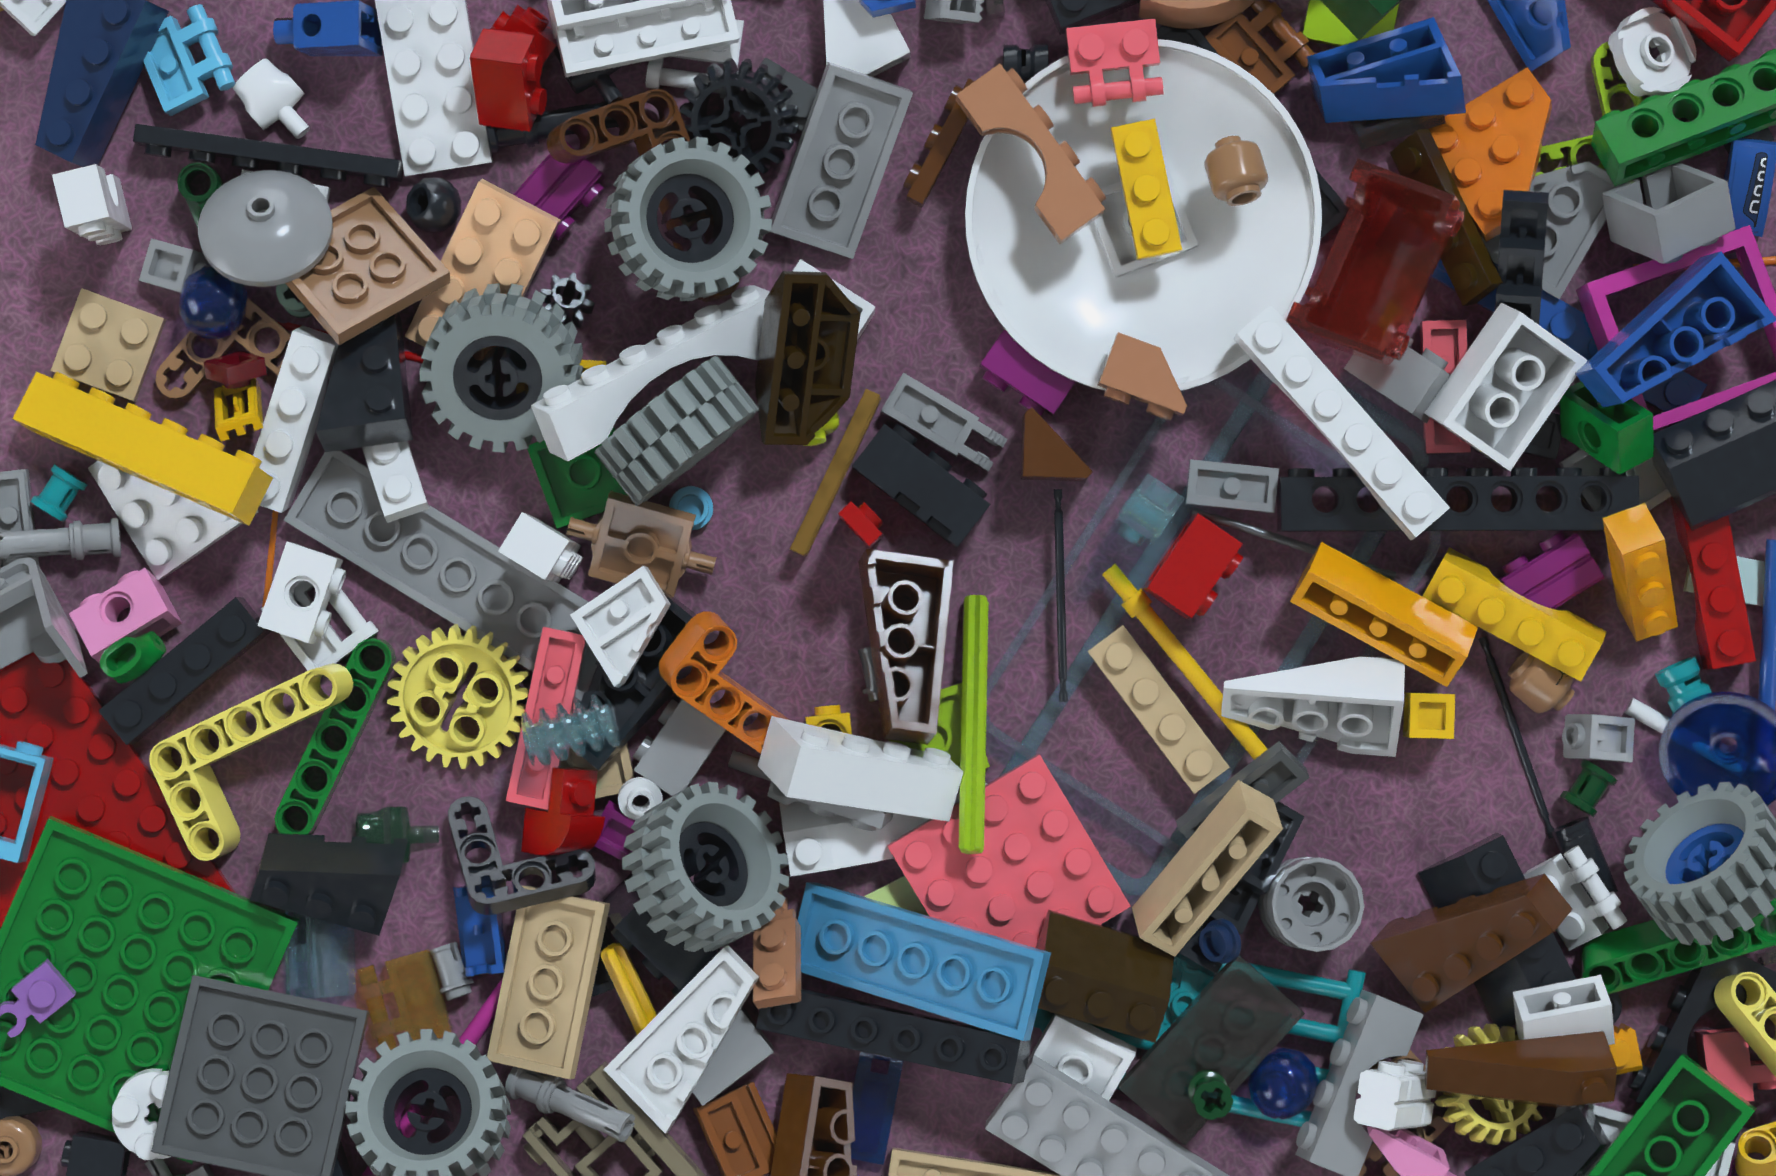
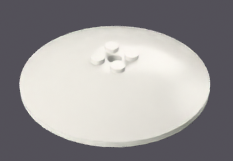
(1233, 262)

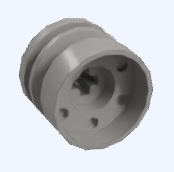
(1336, 910)

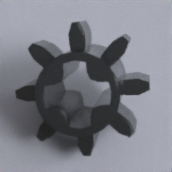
(573, 289)

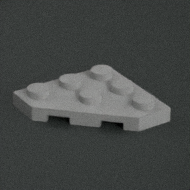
(1572, 220)

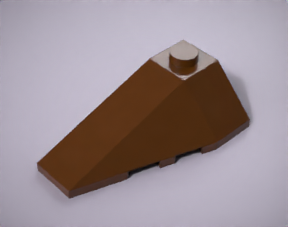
(1529, 1071)

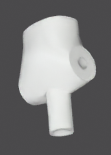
(271, 97)

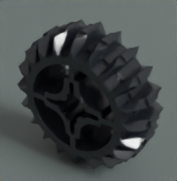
(736, 83)

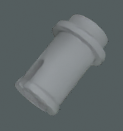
(451, 971)

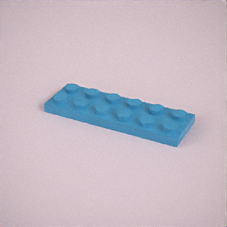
(921, 961)

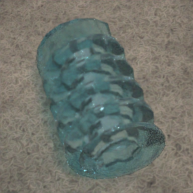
(570, 730)

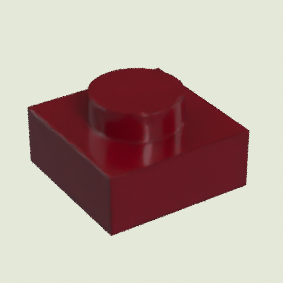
(235, 369)

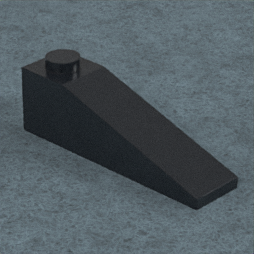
(645, 688)

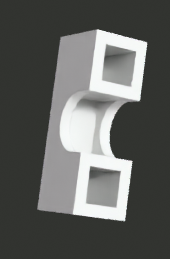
(92, 204)

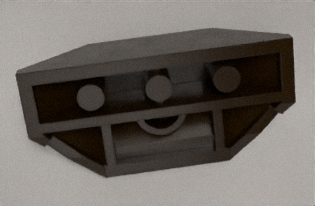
(804, 356)

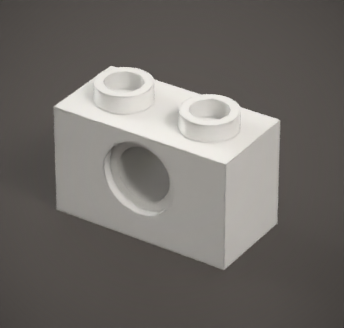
(281, 610)

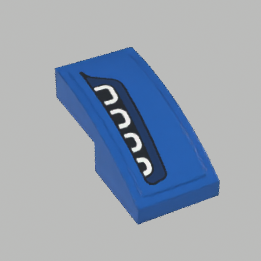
(1750, 181)

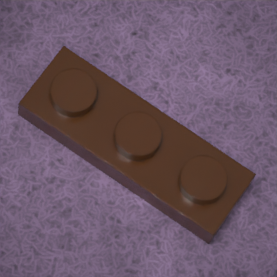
(940, 144)

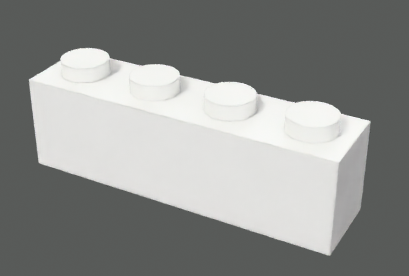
(294, 413)
(541, 549)

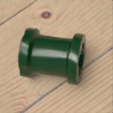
(1589, 788)
(1207, 1081)

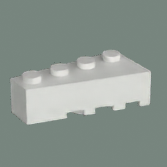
(859, 771)

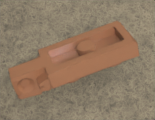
(777, 960)

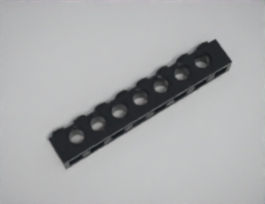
(1617, 494)

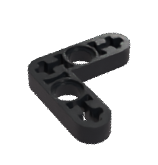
(495, 874)

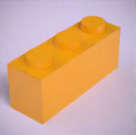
(1640, 572)

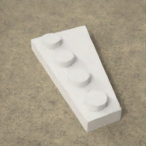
(678, 1044)

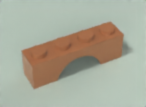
(998, 106)

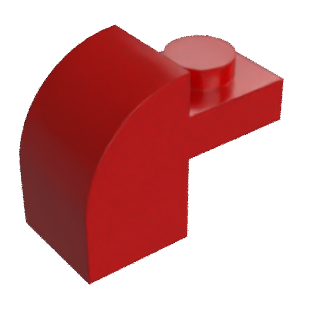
(570, 817)

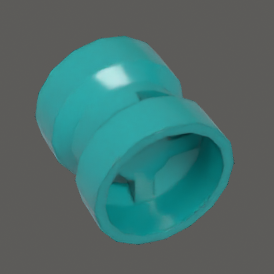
(1682, 682)

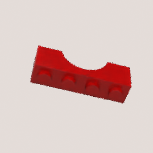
(1719, 598)

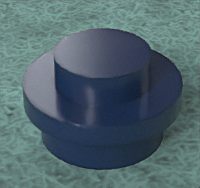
(1220, 941)

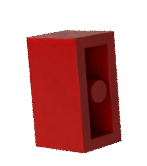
(507, 80)

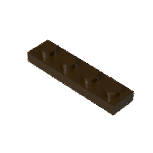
(1465, 254)

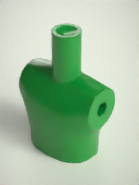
(132, 656)

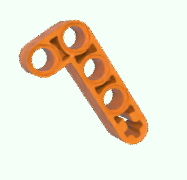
(707, 678)

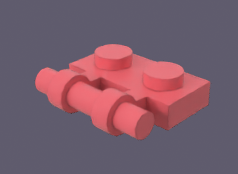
(1110, 48)

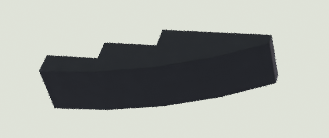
(1522, 251)
(1242, 899)

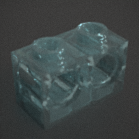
(1147, 511)

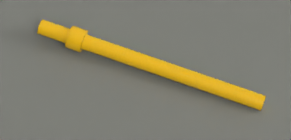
(1138, 604)

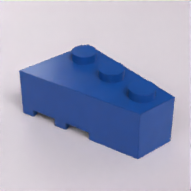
(1388, 76)

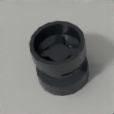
(1025, 61)

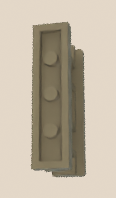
(644, 1144)

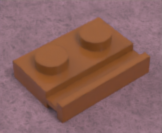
(739, 1132)

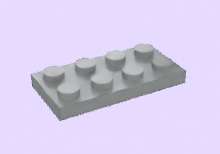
(840, 160)

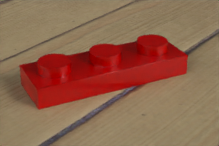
(862, 522)

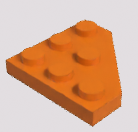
(1495, 146)

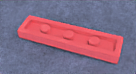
(552, 682)

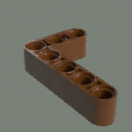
(636, 128)

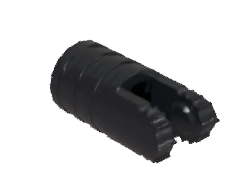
(1581, 833)

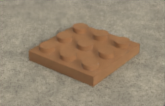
(369, 269)

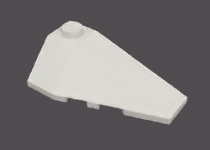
(1341, 701)

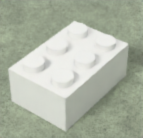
(1505, 386)

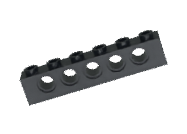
(900, 1035)

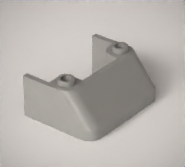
(34, 619)

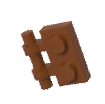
(1243, 45)

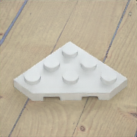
(159, 522)

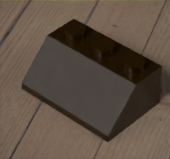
(1104, 976)

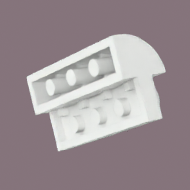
(627, 32)

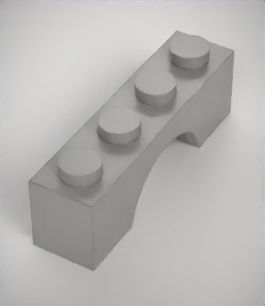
(1374, 1032)

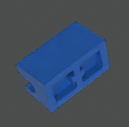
(479, 936)

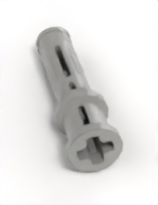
(72, 540)
(553, 1095)

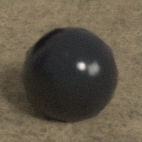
(433, 204)

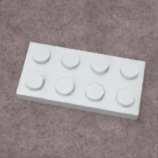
(432, 84)

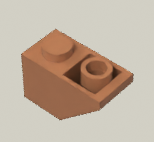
(1141, 373)

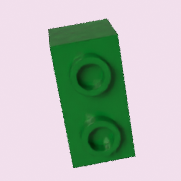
(1613, 435)

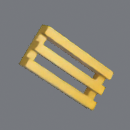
(241, 419)

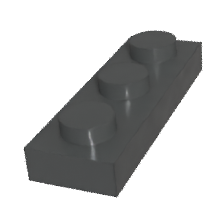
(1272, 773)

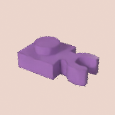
(38, 994)

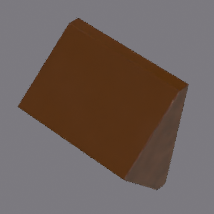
(1046, 453)

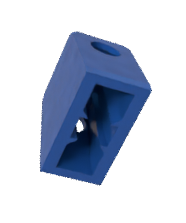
(331, 29)

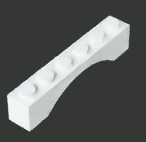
(585, 411)
(1342, 421)

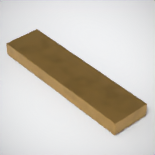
(836, 473)

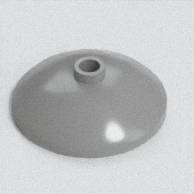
(266, 245)

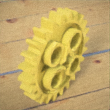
(425, 678)

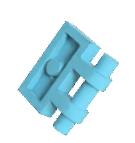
(172, 66)

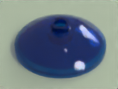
(1696, 756)

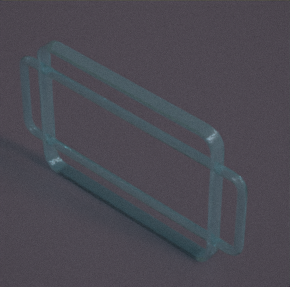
(1248, 404)

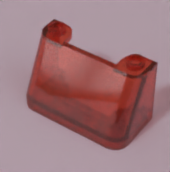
(1378, 265)

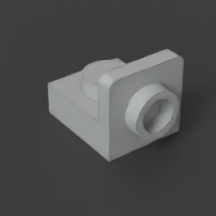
(170, 265)
(1598, 737)

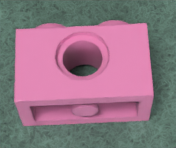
(148, 612)

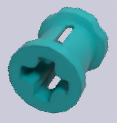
(59, 493)

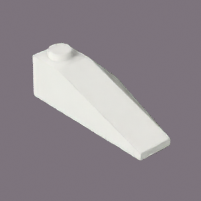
(831, 843)

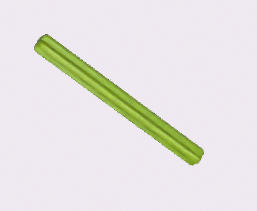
(973, 724)

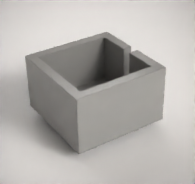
(1681, 212)

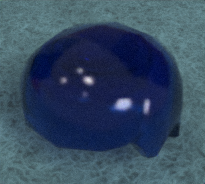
(212, 304)
(1283, 1084)

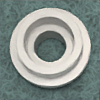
(636, 787)

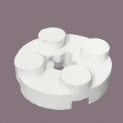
(1632, 55)
(132, 1107)

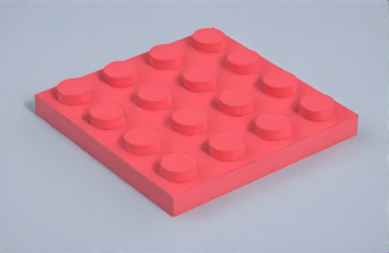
(1030, 862)

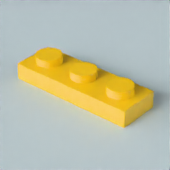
(1146, 189)

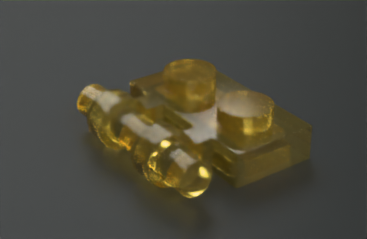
(416, 994)

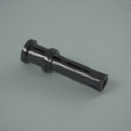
(542, 127)

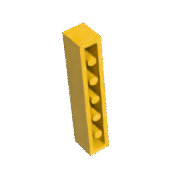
(142, 447)

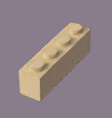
(1206, 868)

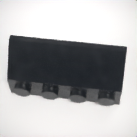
(1720, 457)
(1478, 872)

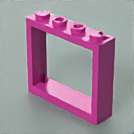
(1603, 326)

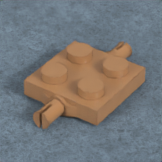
(639, 537)

